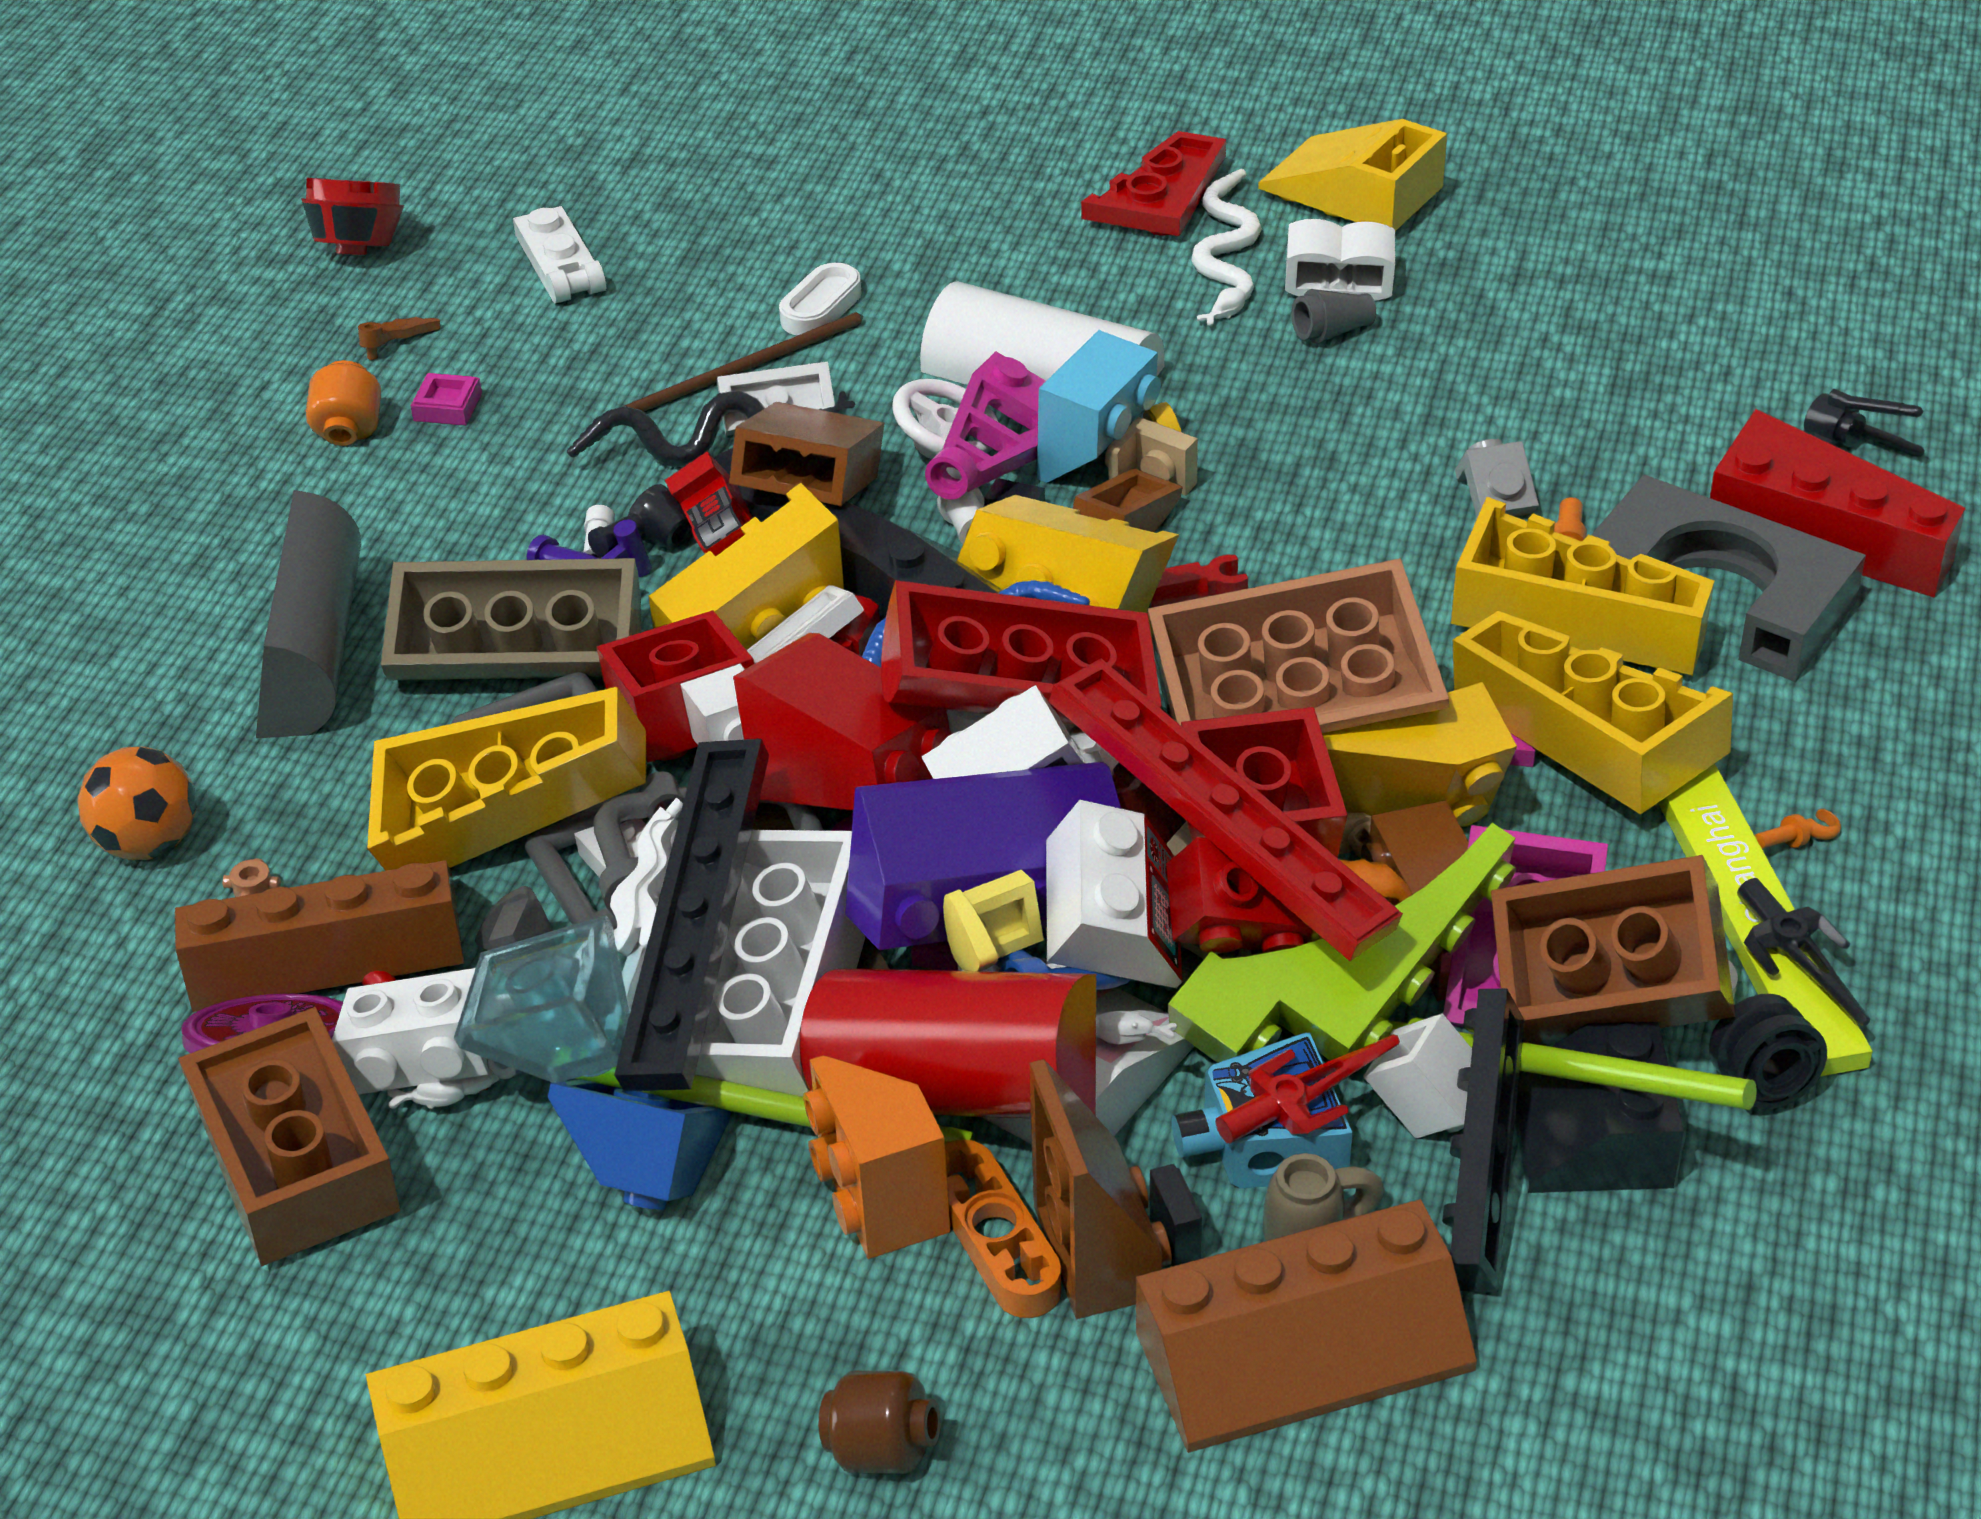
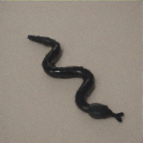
(703, 434)

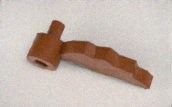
(376, 334)

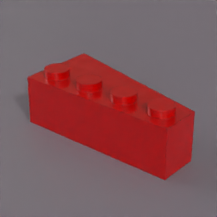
(1843, 500)

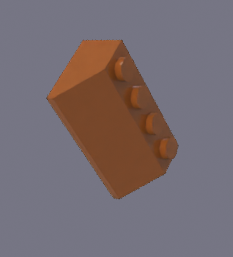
(319, 934)
(1304, 1325)

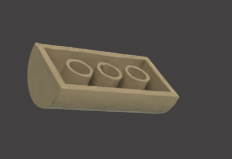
(507, 617)

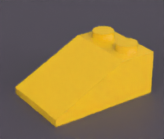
(1426, 758)

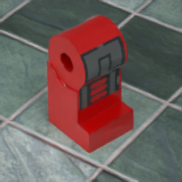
(710, 503)

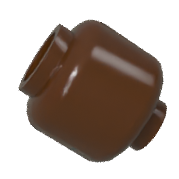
(878, 1422)

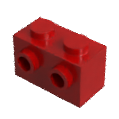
(1225, 907)

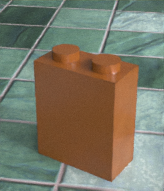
(809, 446)

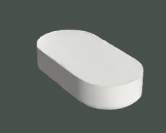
(820, 298)

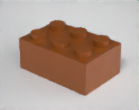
(1614, 949)

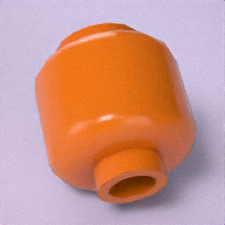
(343, 401)

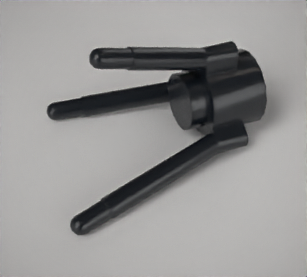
(1838, 421)

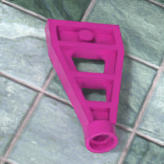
(1009, 389)

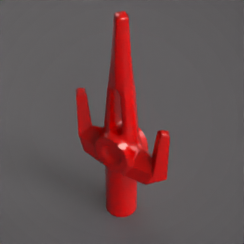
(1287, 1095)

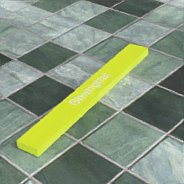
(1713, 826)

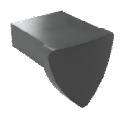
(513, 920)

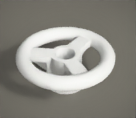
(933, 418)

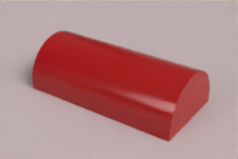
(985, 647)
(957, 1033)

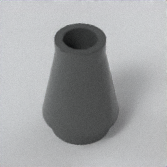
(1327, 314)

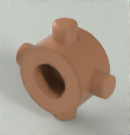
(250, 878)

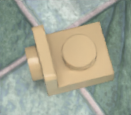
(1156, 452)

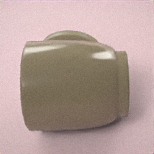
(1310, 1194)

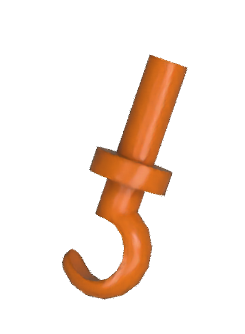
(1797, 830)

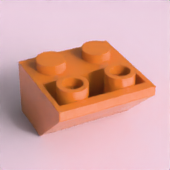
(879, 1153)

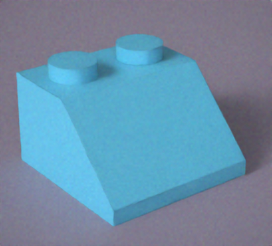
(1092, 402)

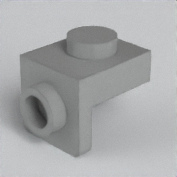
(1498, 473)

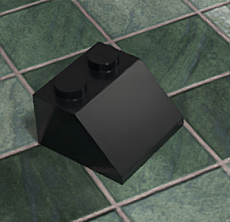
(1598, 1134)

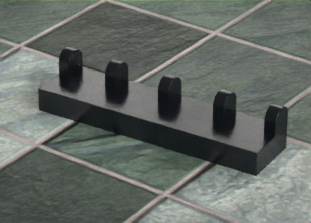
(1486, 1140)

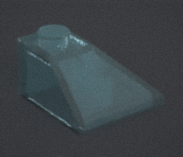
(549, 1003)

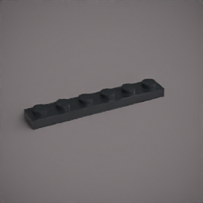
(692, 917)

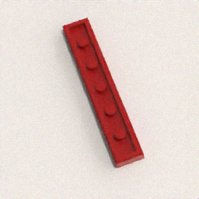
(1226, 809)

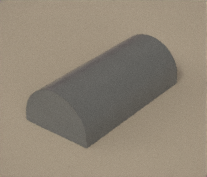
(308, 618)

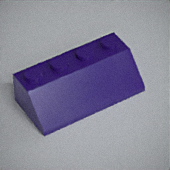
(955, 834)

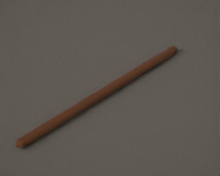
(747, 362)

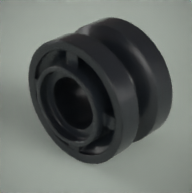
(1772, 1047)

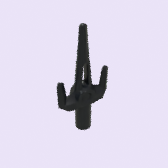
(1791, 936)

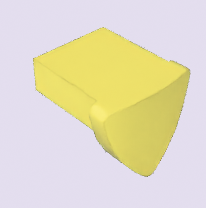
(992, 920)

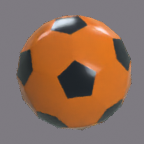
(137, 803)

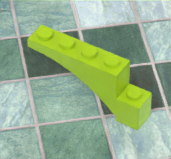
(1313, 988)

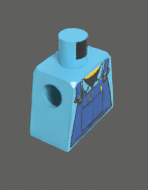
(1257, 1155)

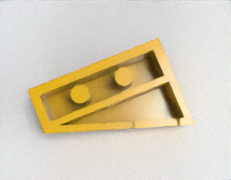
(1054, 543)
(761, 574)

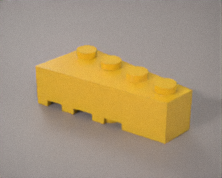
(1581, 590)

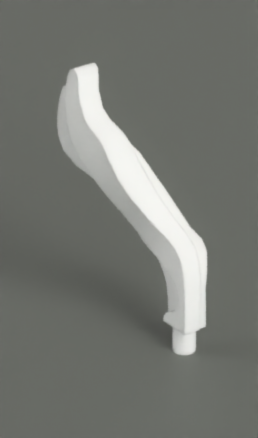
(638, 895)

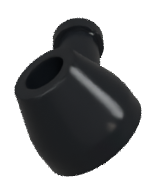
(656, 517)

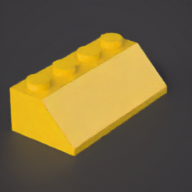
(543, 1416)

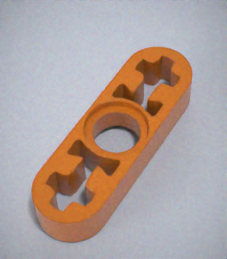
(996, 1256)

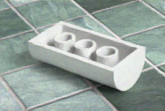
(975, 322)

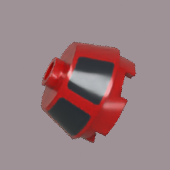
(352, 213)

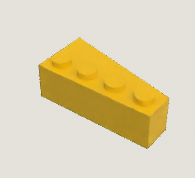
(1591, 713)
(500, 777)

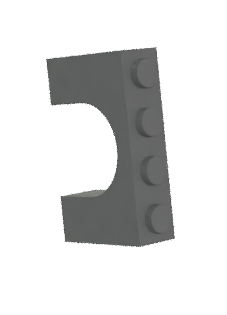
(1802, 578)

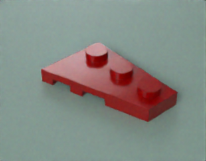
(1163, 189)

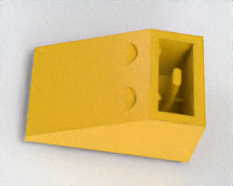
(1364, 172)

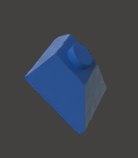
(639, 1139)

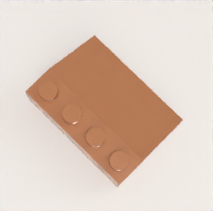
(1317, 641)

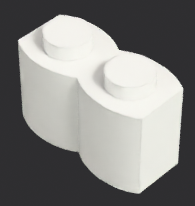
(1340, 258)

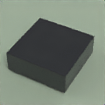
(1177, 1211)

